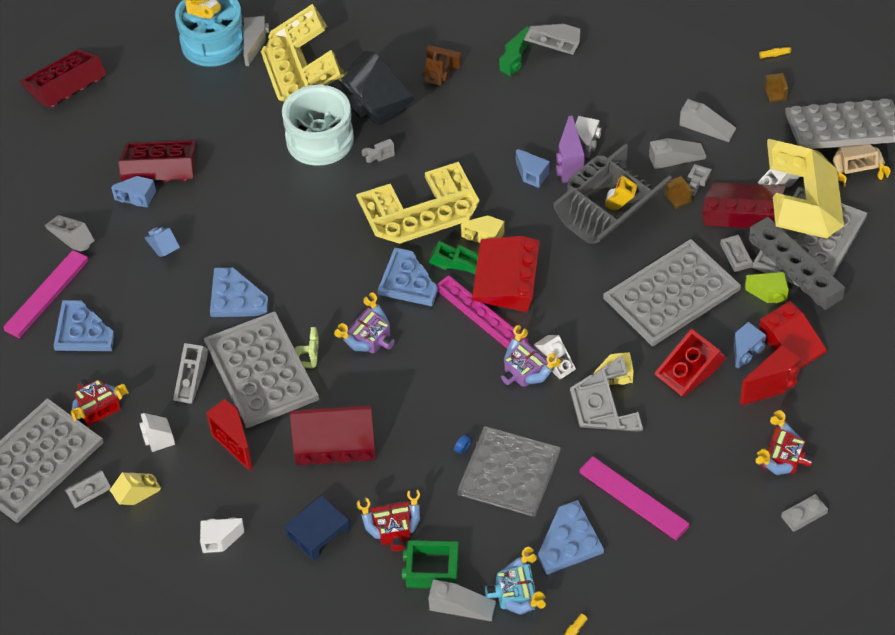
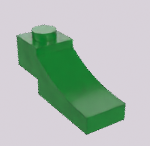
(511, 60)
(454, 258)

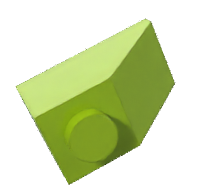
(768, 286)

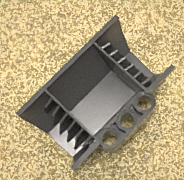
(583, 205)

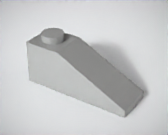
(254, 36)
(557, 36)
(706, 121)
(674, 152)
(71, 232)
(190, 372)
(459, 601)

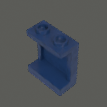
(316, 526)

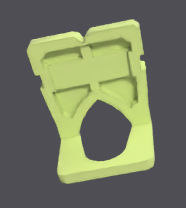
(312, 349)

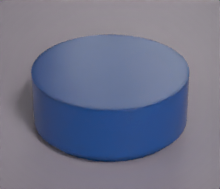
(463, 444)

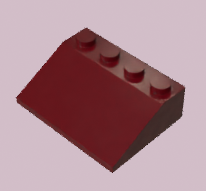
(64, 77)
(159, 160)
(739, 204)
(333, 435)

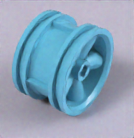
(207, 40)

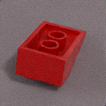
(792, 330)
(690, 363)
(771, 377)
(228, 431)

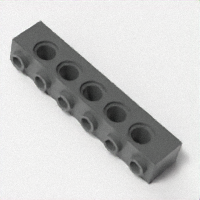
(796, 263)

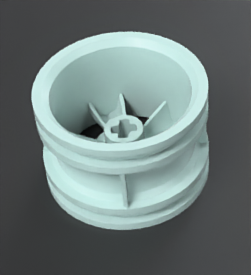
(319, 142)

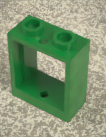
(425, 580)

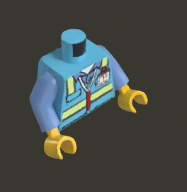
(516, 586)

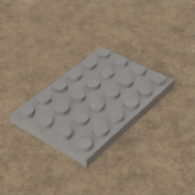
(843, 123)
(826, 251)
(671, 292)
(261, 369)
(40, 456)

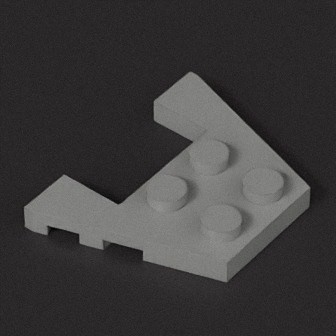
(595, 402)

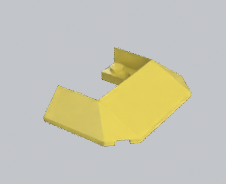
(286, 60)
(453, 205)
(822, 209)

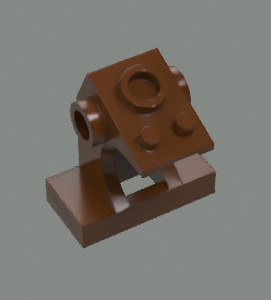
(438, 68)

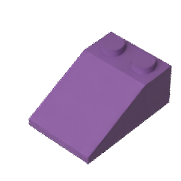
(570, 152)

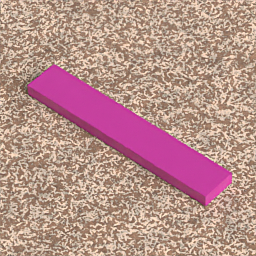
(45, 294)
(477, 311)
(634, 498)

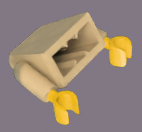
(859, 158)

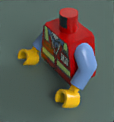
(96, 401)
(784, 449)
(392, 522)

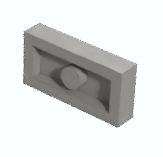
(736, 253)
(87, 488)
(804, 513)

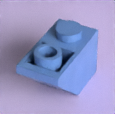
(532, 168)
(135, 191)
(162, 240)
(747, 343)

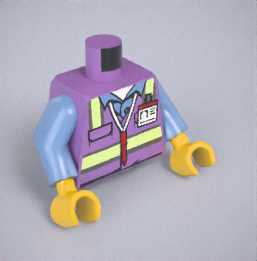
(369, 330)
(525, 363)

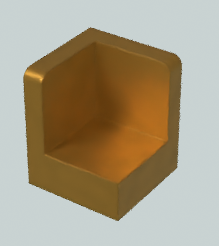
(776, 87)
(678, 192)

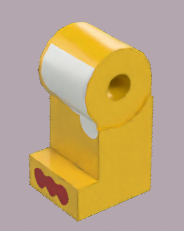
(203, 8)
(621, 194)

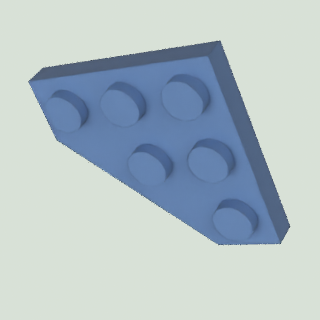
(407, 279)
(236, 295)
(81, 329)
(568, 539)

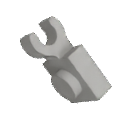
(382, 151)
(698, 176)

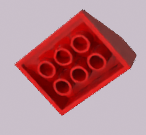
(506, 272)

